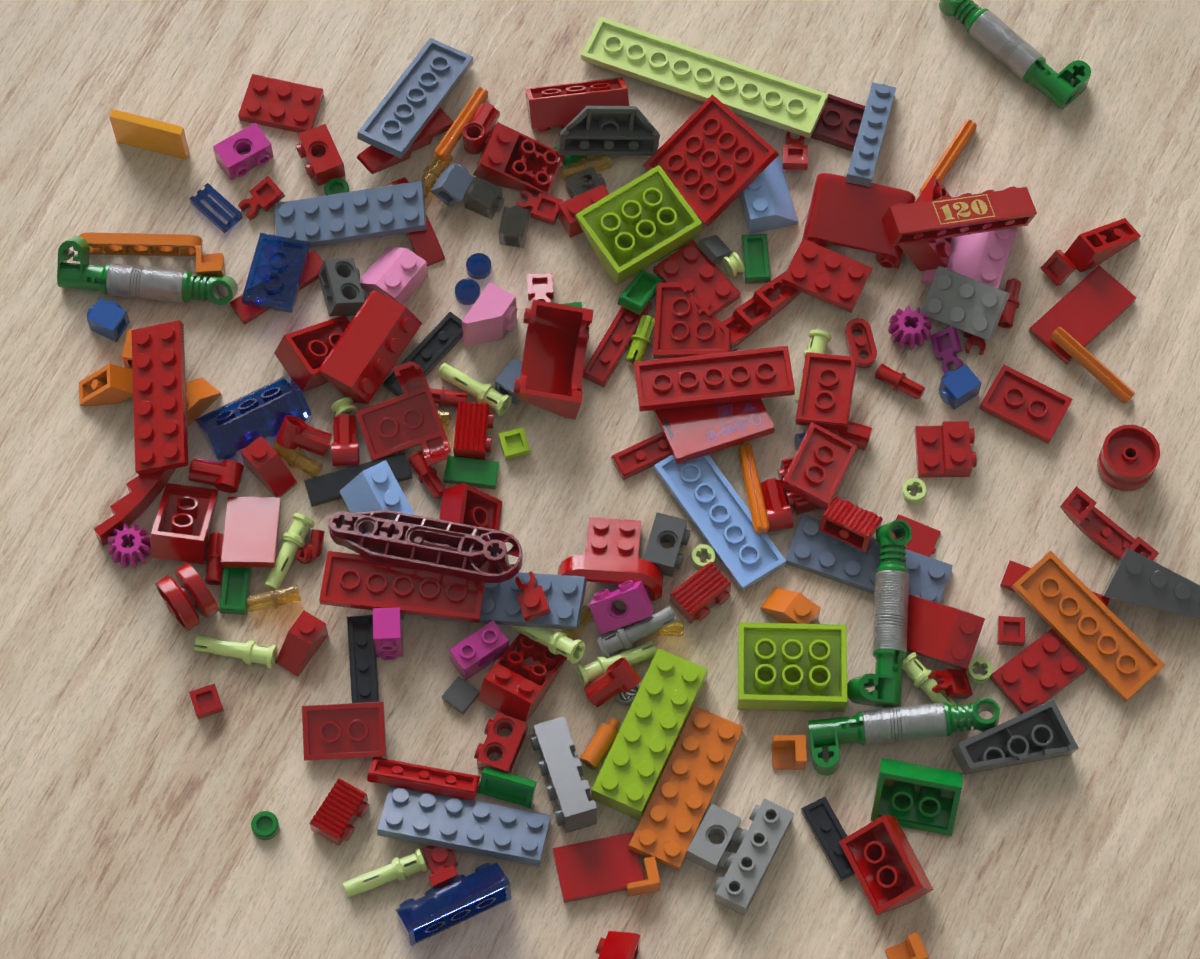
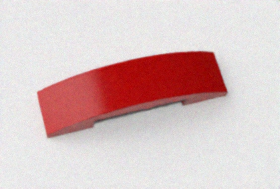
(424, 242)
(1101, 529)

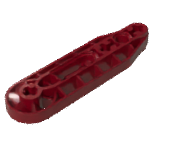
(479, 557)

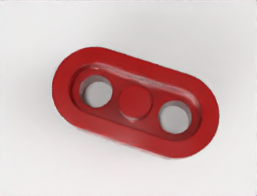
(861, 344)

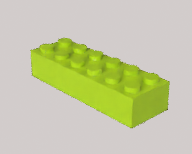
(649, 734)

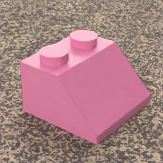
(395, 274)
(490, 316)

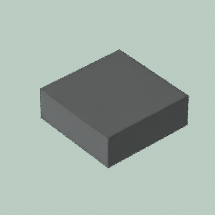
(714, 248)
(460, 695)

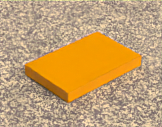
(149, 134)

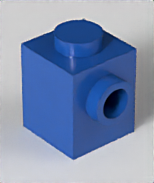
(107, 319)
(959, 386)

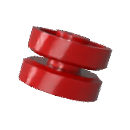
(1128, 457)
(183, 599)

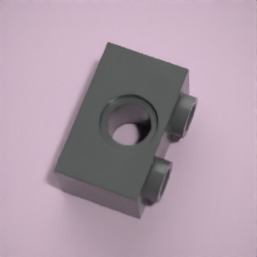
(667, 529)

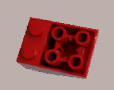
(518, 161)
(931, 253)
(520, 678)

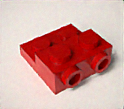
(945, 450)

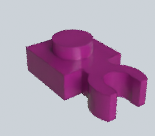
(946, 347)

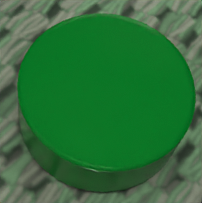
(336, 186)
(265, 825)

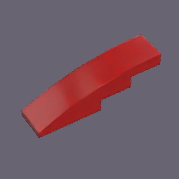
(378, 160)
(759, 309)
(142, 493)

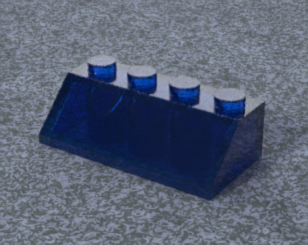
(252, 416)
(453, 903)

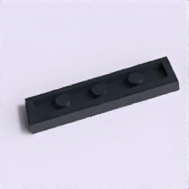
(431, 349)
(327, 486)
(362, 659)

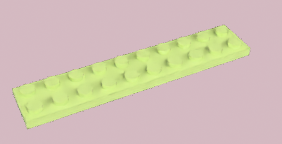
(703, 74)

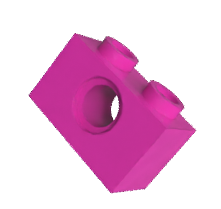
(247, 140)
(609, 617)
(388, 633)
(478, 650)

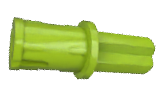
(641, 339)

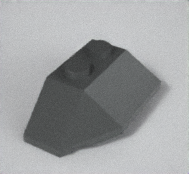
(609, 132)

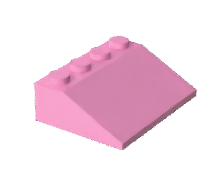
(979, 256)

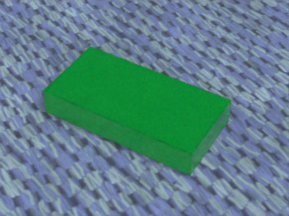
(756, 258)
(639, 292)
(472, 472)
(235, 590)
(507, 787)

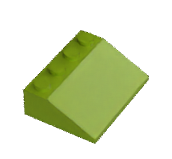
(638, 224)
(792, 667)

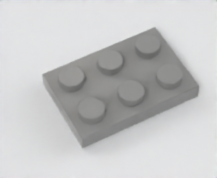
(965, 303)

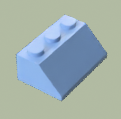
(768, 201)
(375, 491)

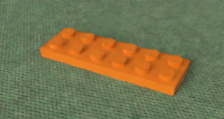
(1088, 626)
(685, 788)

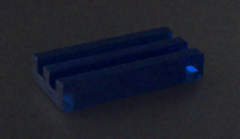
(203, 194)

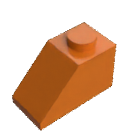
(106, 386)
(199, 397)
(790, 607)

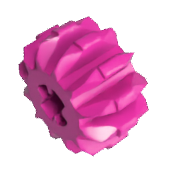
(909, 327)
(127, 555)

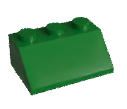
(917, 796)

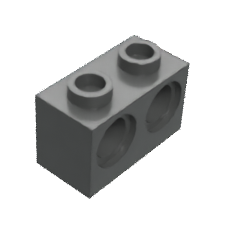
(337, 288)

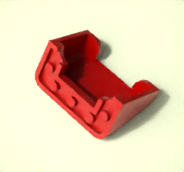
(853, 216)
(554, 357)

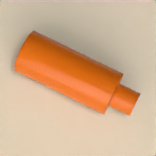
(600, 744)

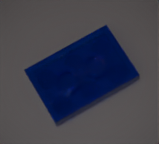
(276, 272)

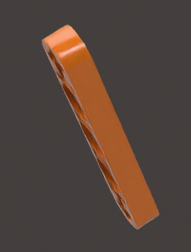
(142, 244)

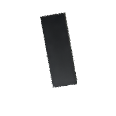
(828, 834)

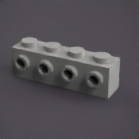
(753, 857)

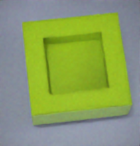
(514, 443)

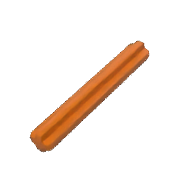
(455, 131)
(952, 152)
(1092, 364)
(753, 488)

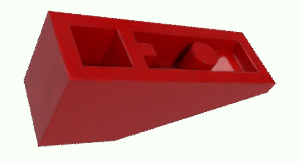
(1101, 244)

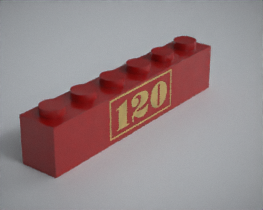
(958, 215)

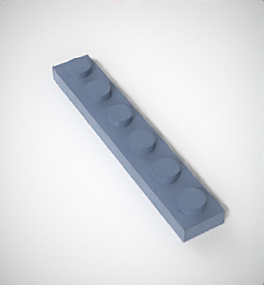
(871, 134)

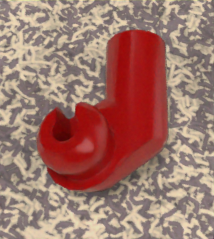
(313, 549)

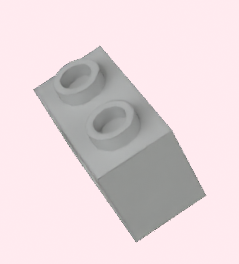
(716, 822)

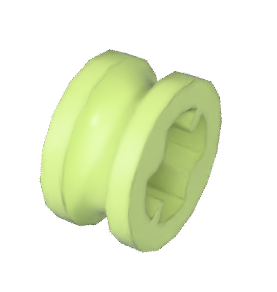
(733, 265)
(344, 406)
(909, 485)
(702, 549)
(979, 678)

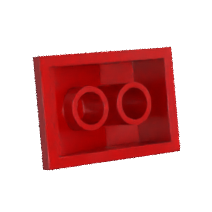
(306, 350)
(183, 523)
(942, 632)

